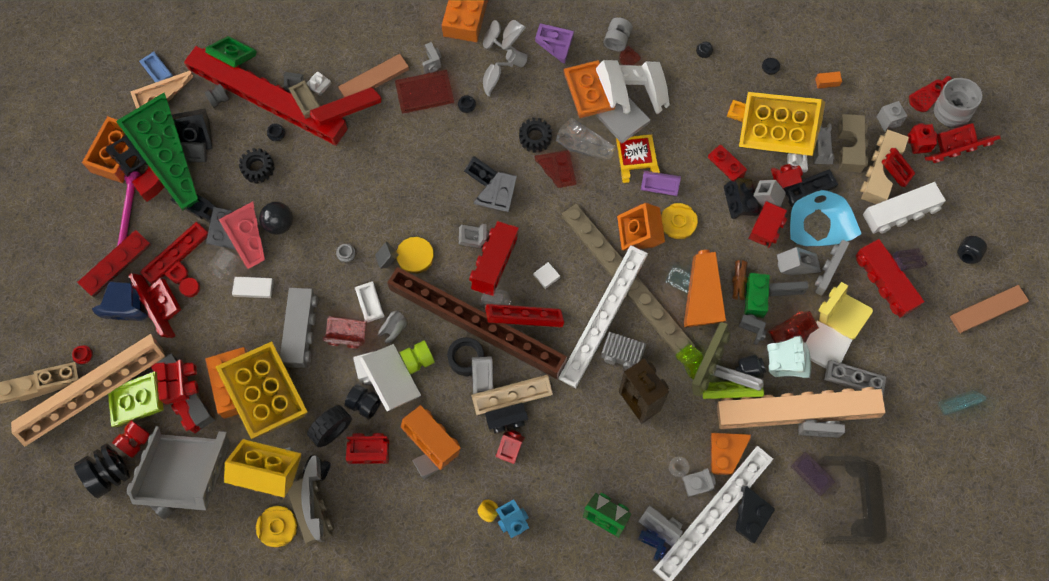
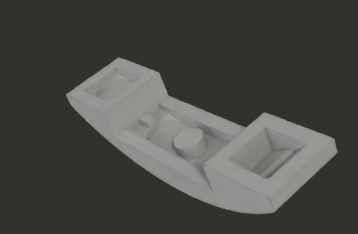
(312, 473)

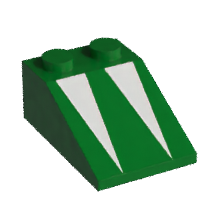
(607, 514)

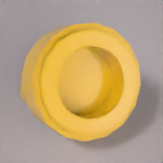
(487, 510)

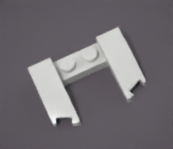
(616, 77)

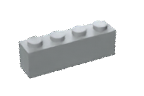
(297, 327)

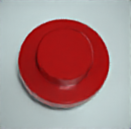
(82, 354)

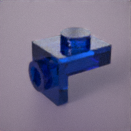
(650, 538)

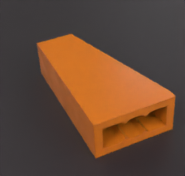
(704, 293)

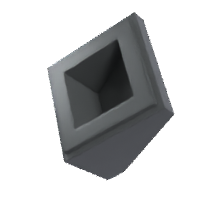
(386, 255)

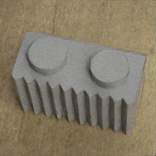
(622, 350)

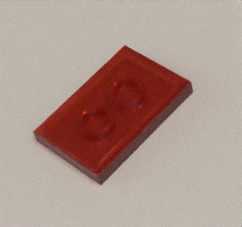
(424, 91)

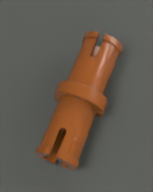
(739, 280)

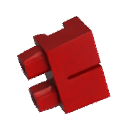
(174, 383)

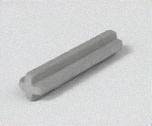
(739, 377)

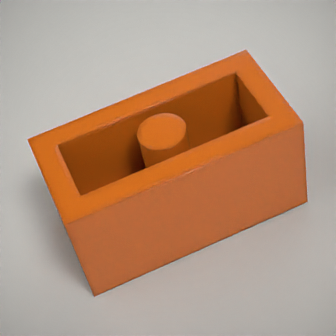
(827, 80)

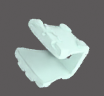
(789, 358)

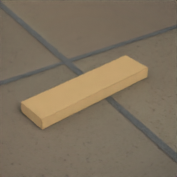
(512, 394)

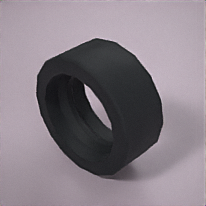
(465, 341)

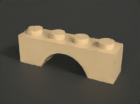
(878, 186)

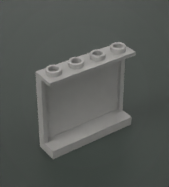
(178, 471)

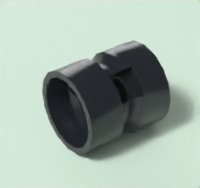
(361, 400)

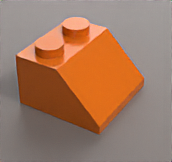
(641, 227)

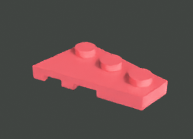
(244, 234)

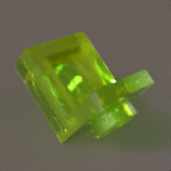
(691, 359)

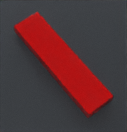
(345, 106)
(174, 252)
(524, 315)

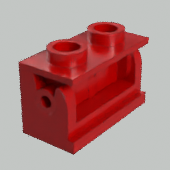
(768, 224)
(367, 449)

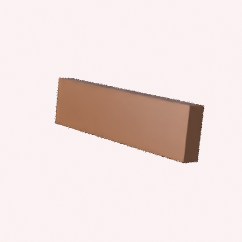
(375, 76)
(989, 309)

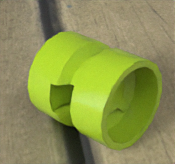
(417, 357)

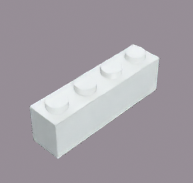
(903, 208)

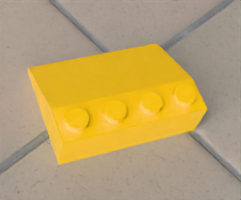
(781, 123)
(261, 390)

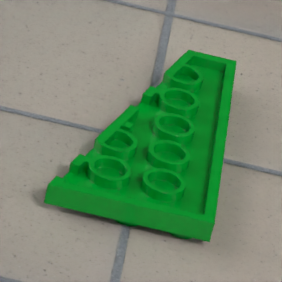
(157, 141)

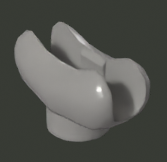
(393, 326)

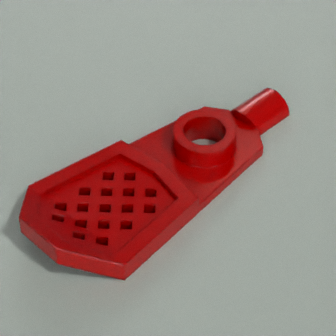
(930, 91)

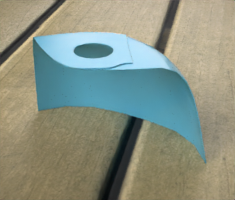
(836, 208)

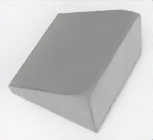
(425, 466)

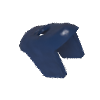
(120, 303)

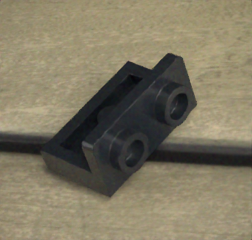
(741, 198)
(506, 417)

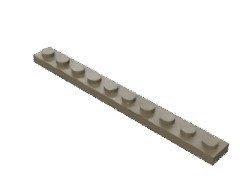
(638, 292)

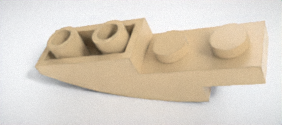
(39, 383)

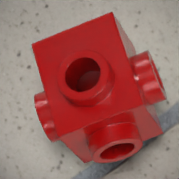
(922, 138)

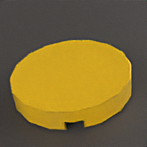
(675, 226)
(415, 255)
(274, 532)

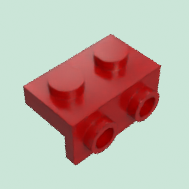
(727, 163)

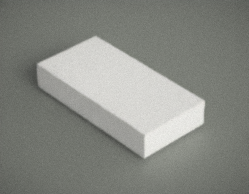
(252, 287)
(369, 302)

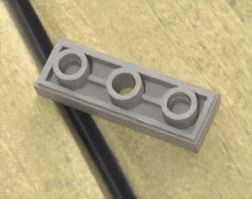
(830, 267)
(845, 375)

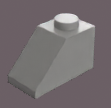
(798, 261)

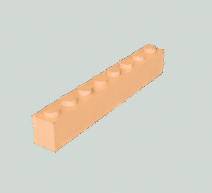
(87, 390)
(796, 409)

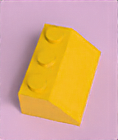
(262, 468)

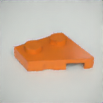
(727, 451)

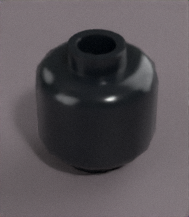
(972, 249)
(752, 366)

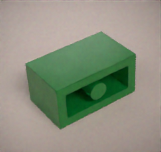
(757, 295)

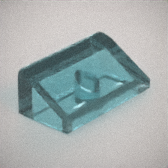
(679, 278)
(961, 402)

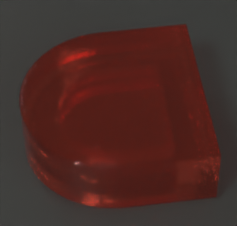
(629, 57)

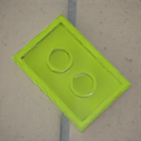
(135, 400)

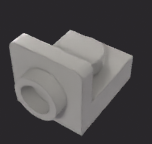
(699, 482)

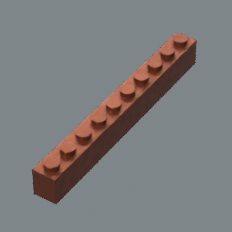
(476, 323)

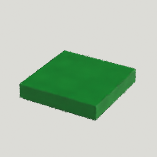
(231, 51)

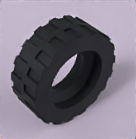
(329, 426)

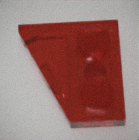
(558, 167)

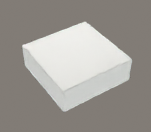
(546, 275)

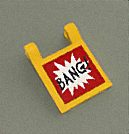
(636, 153)

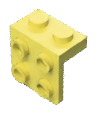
(844, 312)

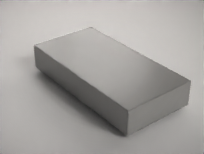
(482, 374)

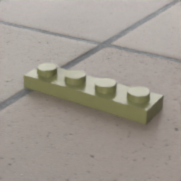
(709, 361)

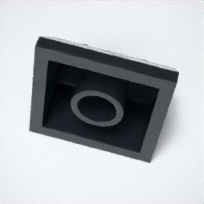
(193, 127)

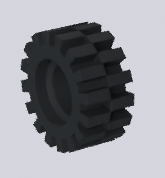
(535, 144)
(264, 172)

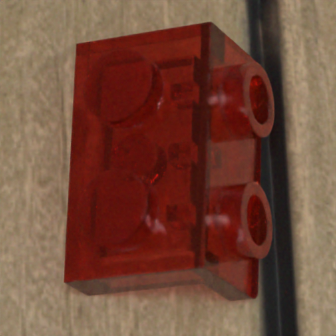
(345, 331)

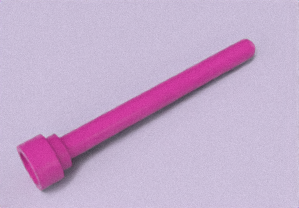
(127, 205)

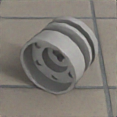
(957, 102)

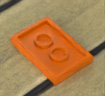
(587, 89)

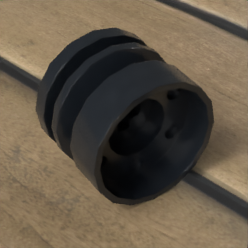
(98, 473)

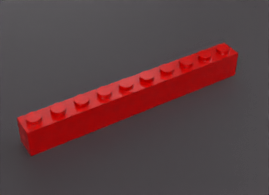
(261, 93)

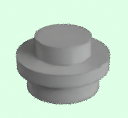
(345, 253)

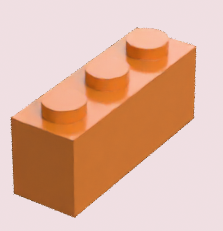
(430, 437)

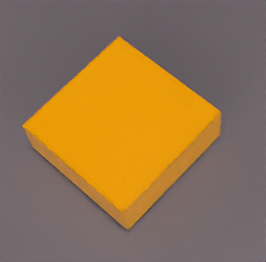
(737, 110)

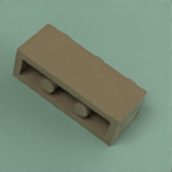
(319, 508)

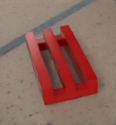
(897, 170)

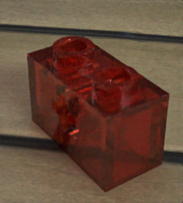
(798, 325)

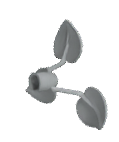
(513, 56)

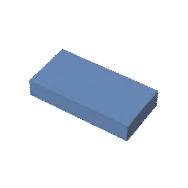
(155, 67)

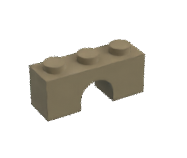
(853, 129)

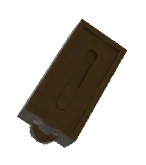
(643, 390)

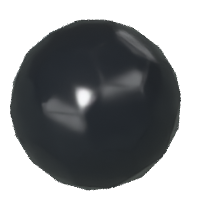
(276, 218)

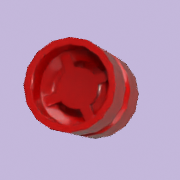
(139, 437)

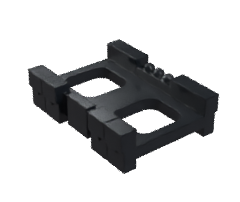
(121, 158)

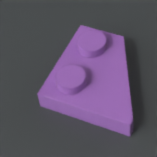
(555, 40)

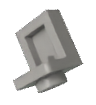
(434, 55)
(473, 236)

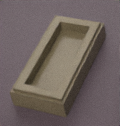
(304, 98)

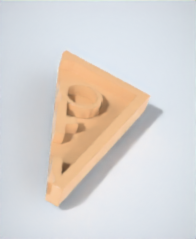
(170, 86)

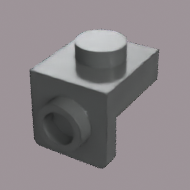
(754, 325)

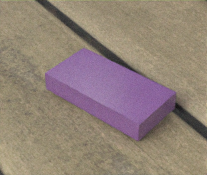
(660, 183)

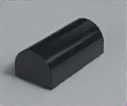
(480, 171)

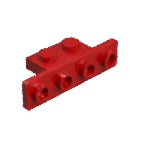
(957, 140)
(158, 301)

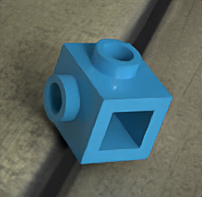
(512, 518)

